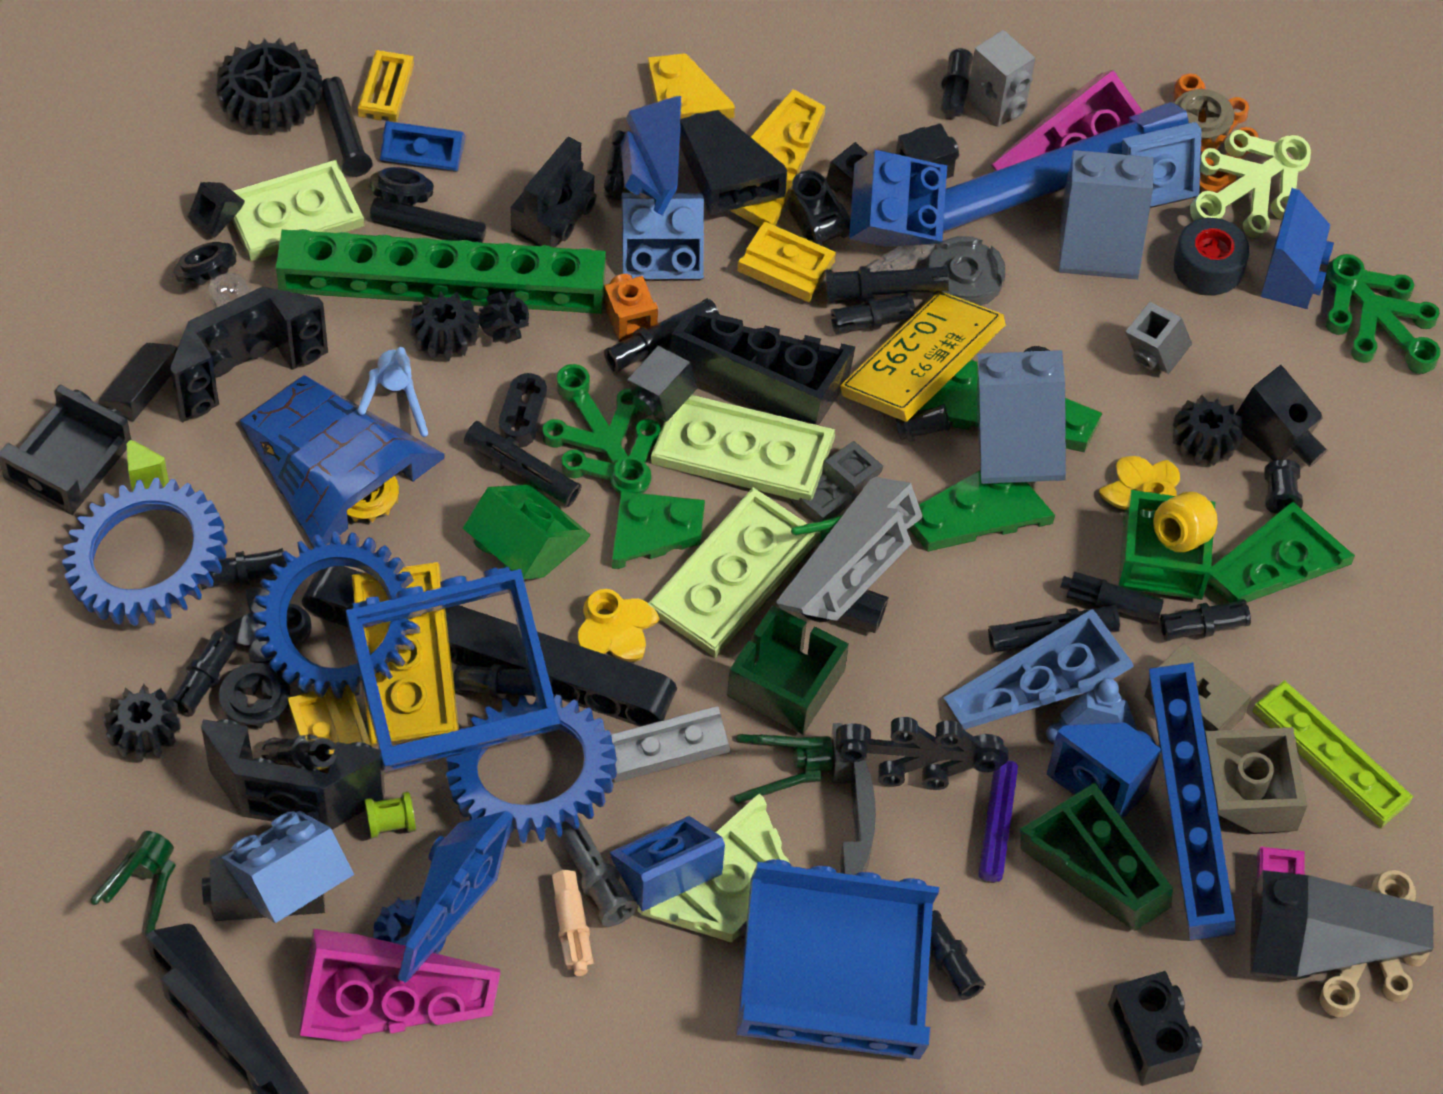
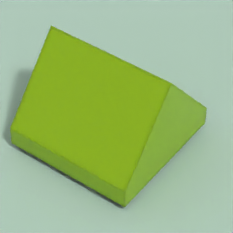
(145, 465)

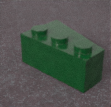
(1099, 857)

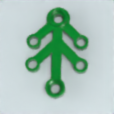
(1380, 310)
(603, 437)

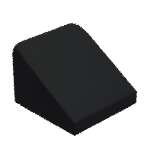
(214, 207)

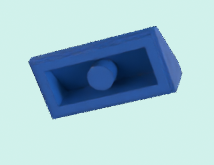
(422, 146)

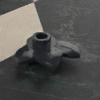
(243, 628)

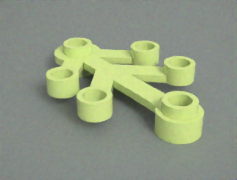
(1254, 177)

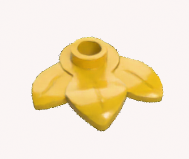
(1139, 475)
(621, 630)

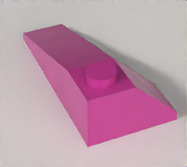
(1088, 112)

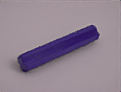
(998, 822)

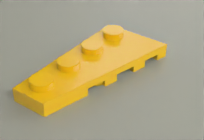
(788, 137)

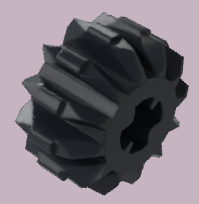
(444, 325)
(1207, 430)
(127, 724)

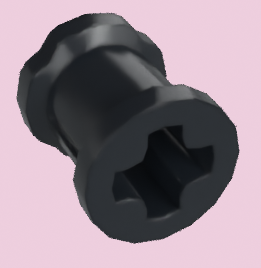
(1282, 485)

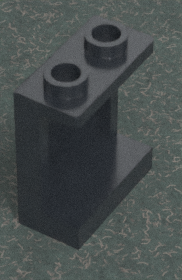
(68, 450)

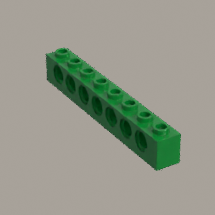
(416, 267)

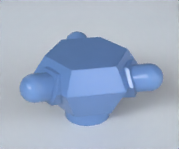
(1095, 707)

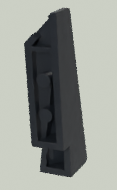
(218, 1011)

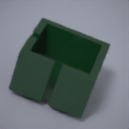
(784, 679)

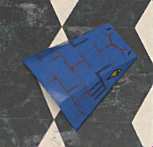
(329, 453)

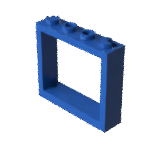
(452, 593)

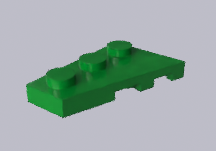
(977, 510)

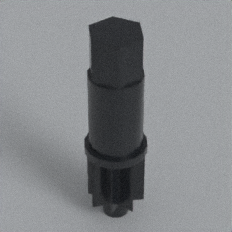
(1101, 593)

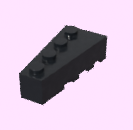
(762, 366)

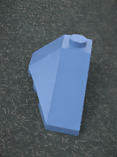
(1050, 670)

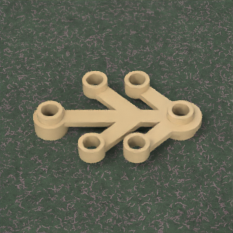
(1346, 984)

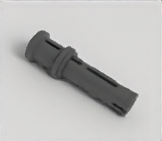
(599, 878)

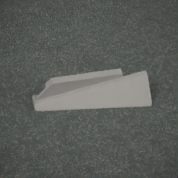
(855, 550)

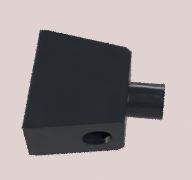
(1281, 418)

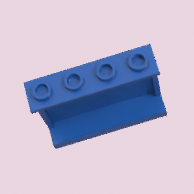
(837, 960)

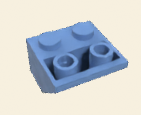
(666, 243)
(288, 864)

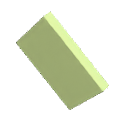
(306, 199)

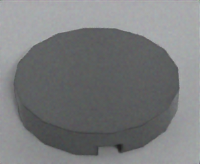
(973, 269)

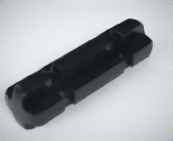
(614, 181)

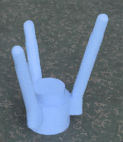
(394, 374)

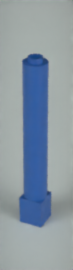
(1046, 171)

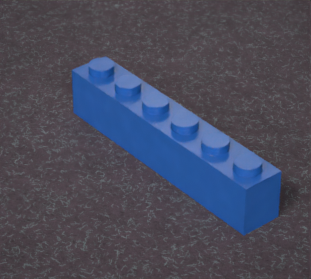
(1192, 802)

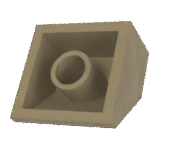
(1257, 778)

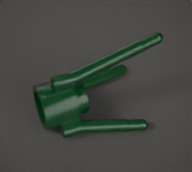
(810, 753)
(145, 859)

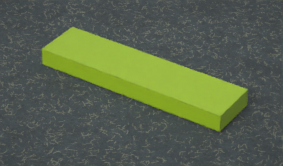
(1334, 754)

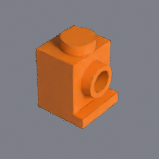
(627, 300)

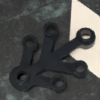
(951, 742)

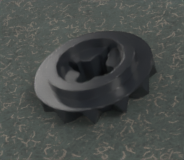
(401, 185)
(205, 263)
(247, 680)

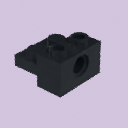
(554, 198)

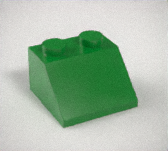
(524, 530)

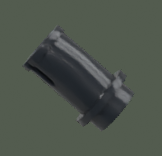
(924, 423)

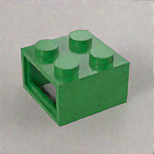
(1150, 565)

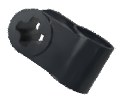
(817, 208)

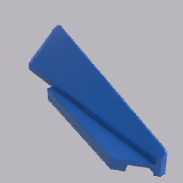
(652, 151)

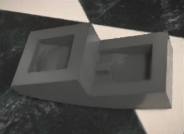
(840, 482)

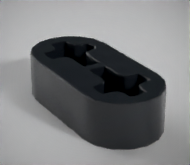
(531, 412)

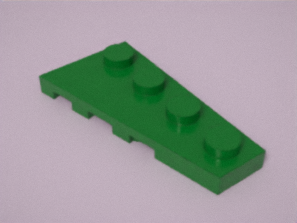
(961, 404)

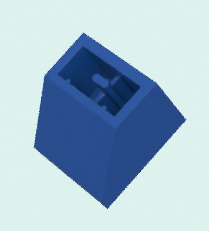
(897, 200)

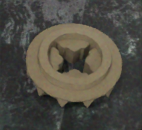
(1218, 110)

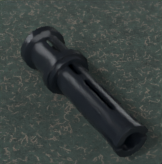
(864, 283)

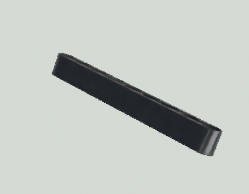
(482, 640)

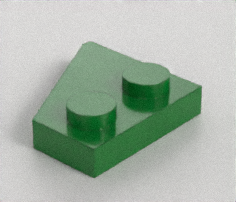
(655, 526)

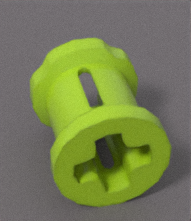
(390, 814)

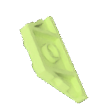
(722, 903)

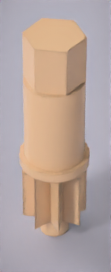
(572, 924)

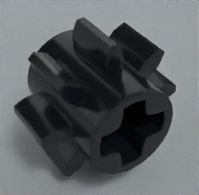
(503, 317)

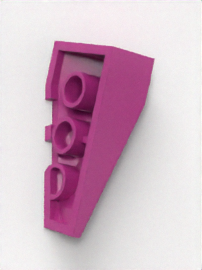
(357, 991)

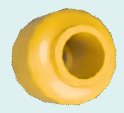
(1185, 521)

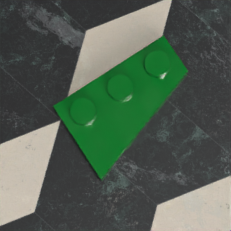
(1278, 556)

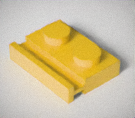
(786, 261)
(329, 718)

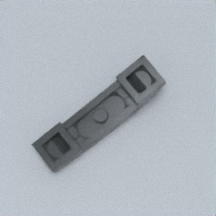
(856, 854)

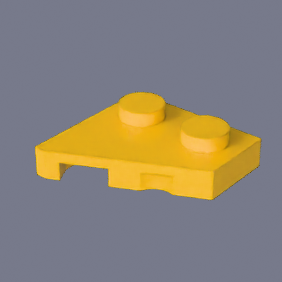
(682, 77)

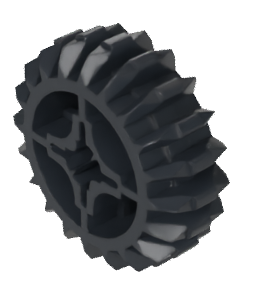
(245, 91)

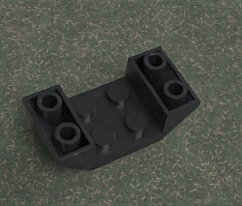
(241, 332)
(269, 790)

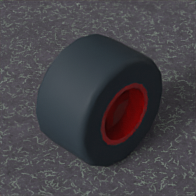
(1211, 256)

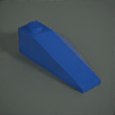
(458, 877)

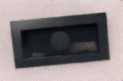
(140, 380)

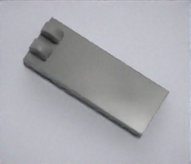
(669, 743)

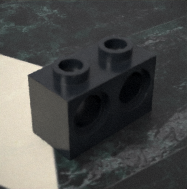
(1144, 1028)

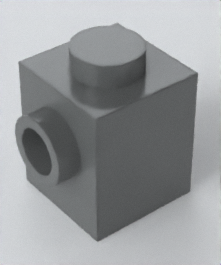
(1158, 338)

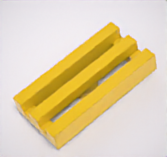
(381, 109)

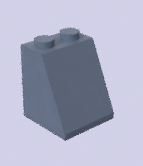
(1105, 214)
(1021, 416)

